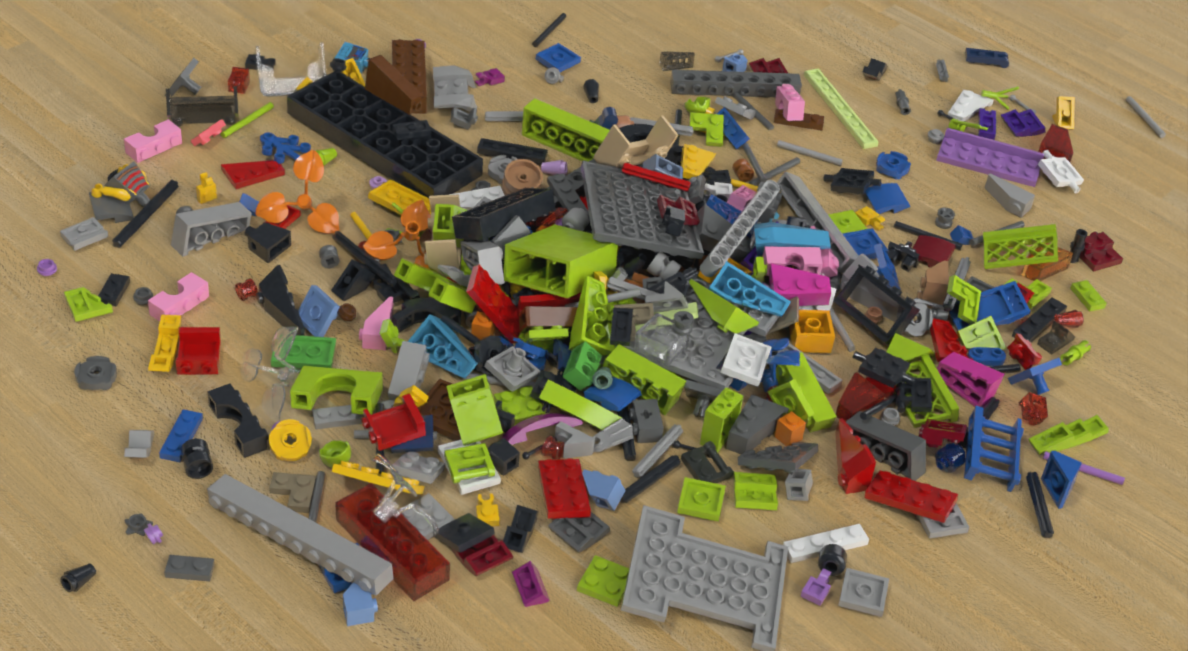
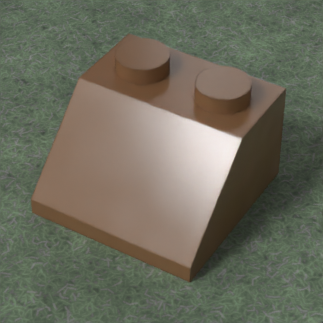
(934, 284)

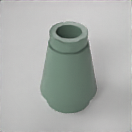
(602, 378)

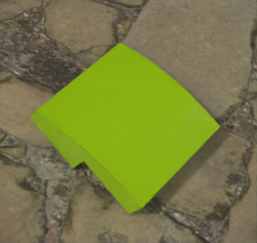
(755, 491)

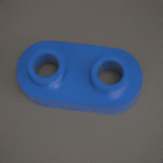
(987, 356)

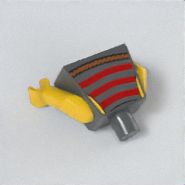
(126, 185)

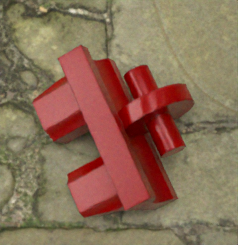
(1023, 352)

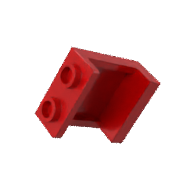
(198, 351)
(394, 424)

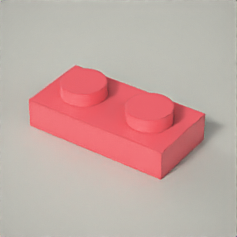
(213, 130)

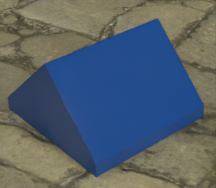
(1060, 476)

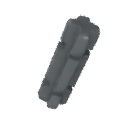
(942, 70)

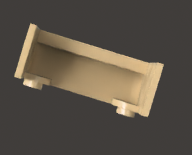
(618, 150)
(442, 251)

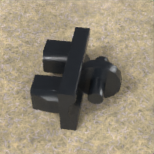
(904, 254)

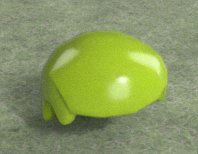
(698, 106)
(335, 452)

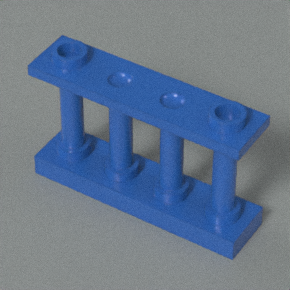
(975, 450)

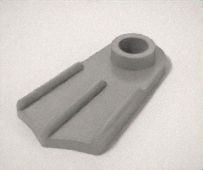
(613, 435)

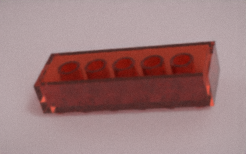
(414, 560)

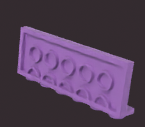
(990, 157)

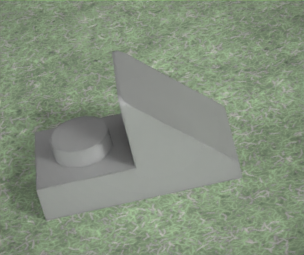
(670, 300)
(576, 442)

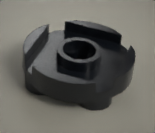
(483, 349)

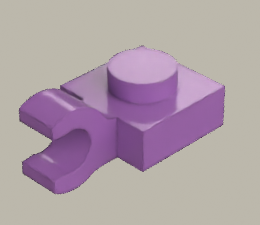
(817, 589)

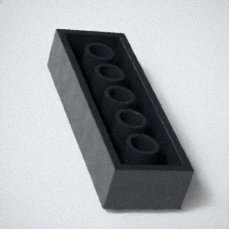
(493, 216)

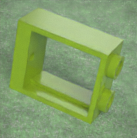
(720, 418)

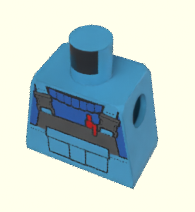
(359, 54)

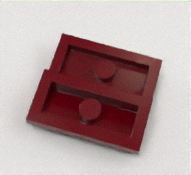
(772, 66)
(691, 214)
(933, 249)
(484, 555)

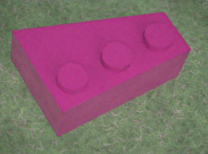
(807, 286)
(969, 378)

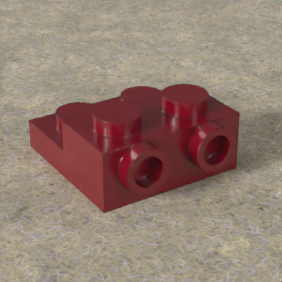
(1099, 252)
(936, 431)

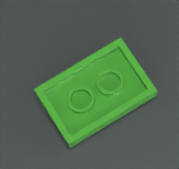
(309, 352)

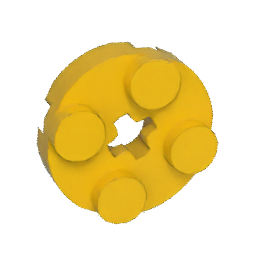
(297, 431)

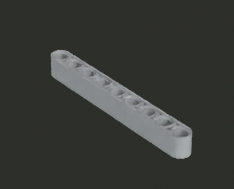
(739, 229)

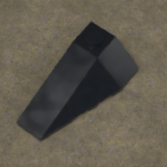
(278, 301)

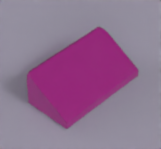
(530, 585)

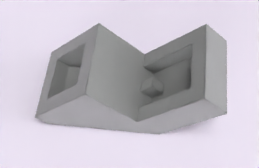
(139, 443)

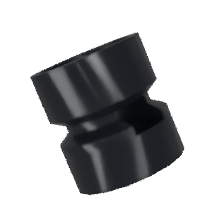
(196, 458)

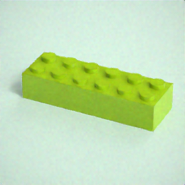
(562, 130)

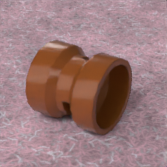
(743, 170)

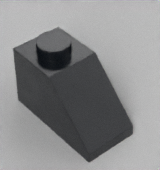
(353, 280)

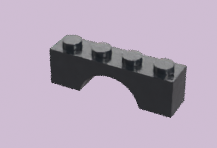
(228, 404)

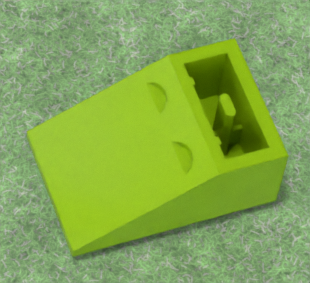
(443, 223)
(474, 409)

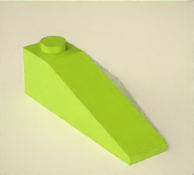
(722, 311)
(592, 318)

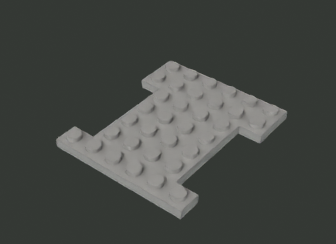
(710, 344)
(704, 578)

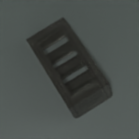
(667, 58)

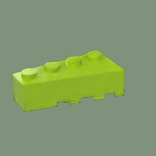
(646, 376)

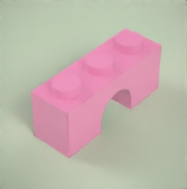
(790, 100)
(142, 147)
(804, 258)
(191, 292)

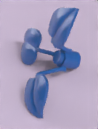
(787, 357)

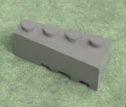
(208, 225)

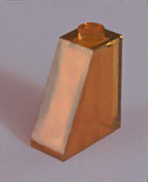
(1044, 270)

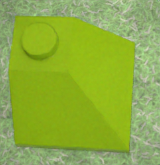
(908, 349)

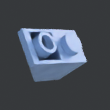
(604, 489)
(358, 606)

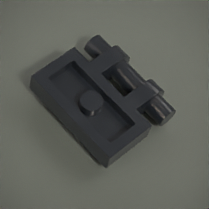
(920, 396)

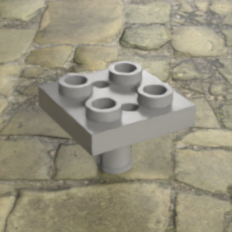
(515, 365)

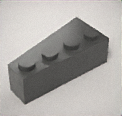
(892, 445)

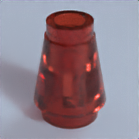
(1070, 319)

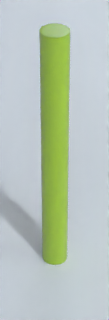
(247, 120)

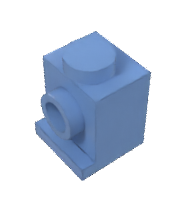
(737, 61)

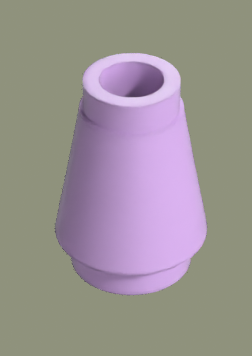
(554, 167)

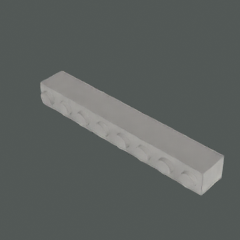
(809, 208)

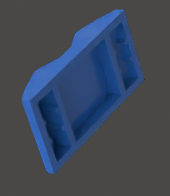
(1002, 303)

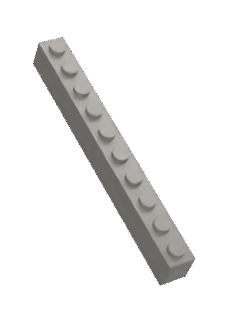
(301, 534)

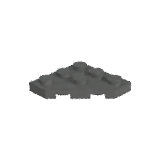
(774, 457)

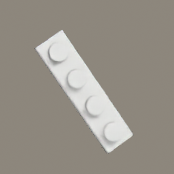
(810, 546)

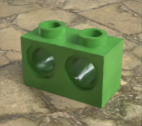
(582, 366)

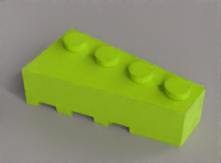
(803, 374)

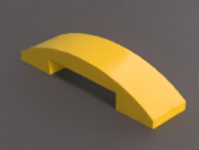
(166, 343)

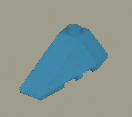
(785, 235)
(743, 289)
(444, 347)

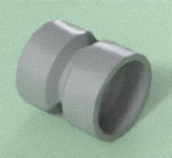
(663, 267)

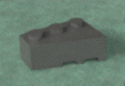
(712, 229)
(754, 424)

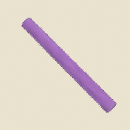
(1096, 472)

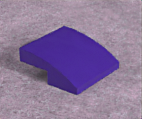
(1023, 123)

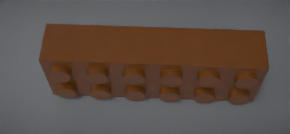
(409, 60)

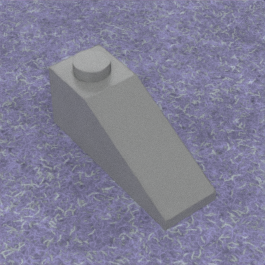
(1009, 196)

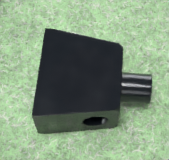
(268, 241)

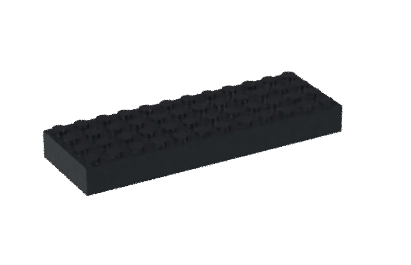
(364, 127)

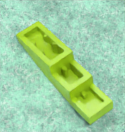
(577, 406)
(1069, 435)

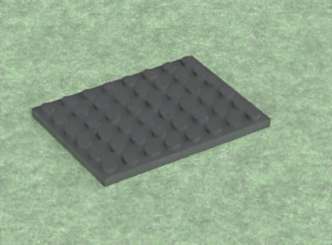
(627, 212)

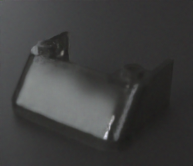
(202, 109)

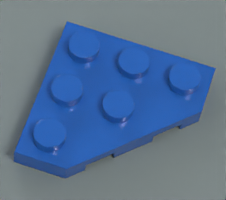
(726, 210)

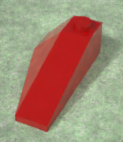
(853, 460)

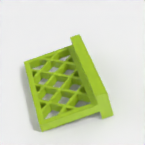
(1018, 239)
(944, 399)

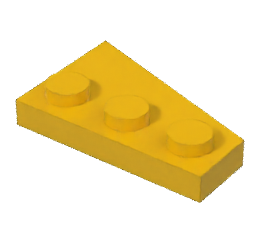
(695, 160)

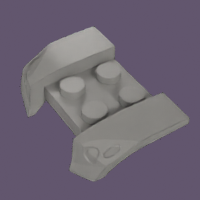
(452, 88)

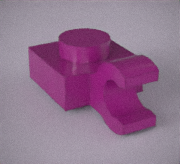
(490, 76)

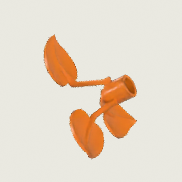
(322, 219)
(414, 219)

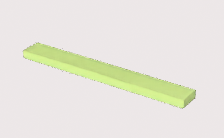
(841, 109)

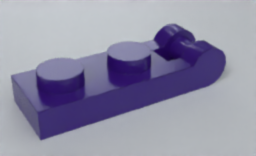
(988, 120)

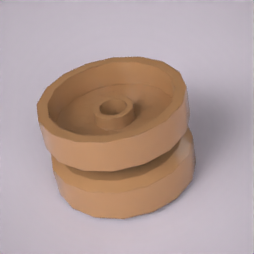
(521, 174)

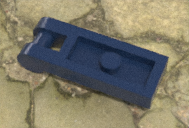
(987, 57)

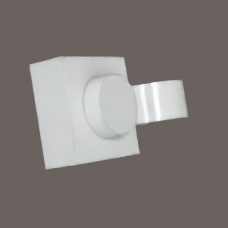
(719, 188)

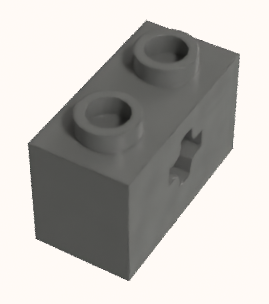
(646, 421)

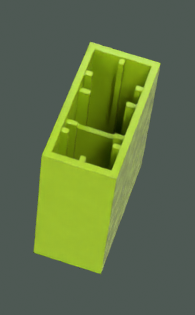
(557, 260)

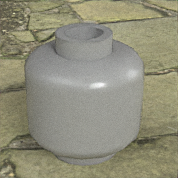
(576, 219)

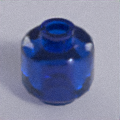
(950, 457)

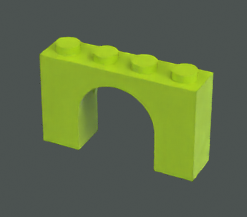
(439, 287)
(315, 381)

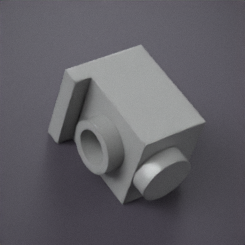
(799, 484)

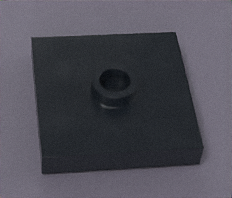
(464, 532)

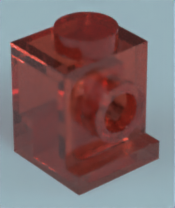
(239, 77)
(1032, 412)

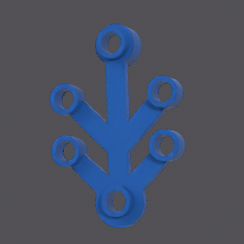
(269, 140)

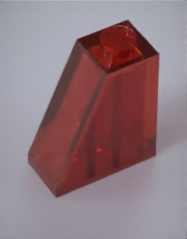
(1057, 142)
(858, 397)

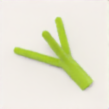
(995, 95)

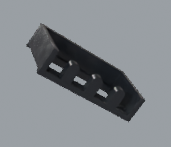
(893, 292)

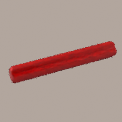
(656, 177)

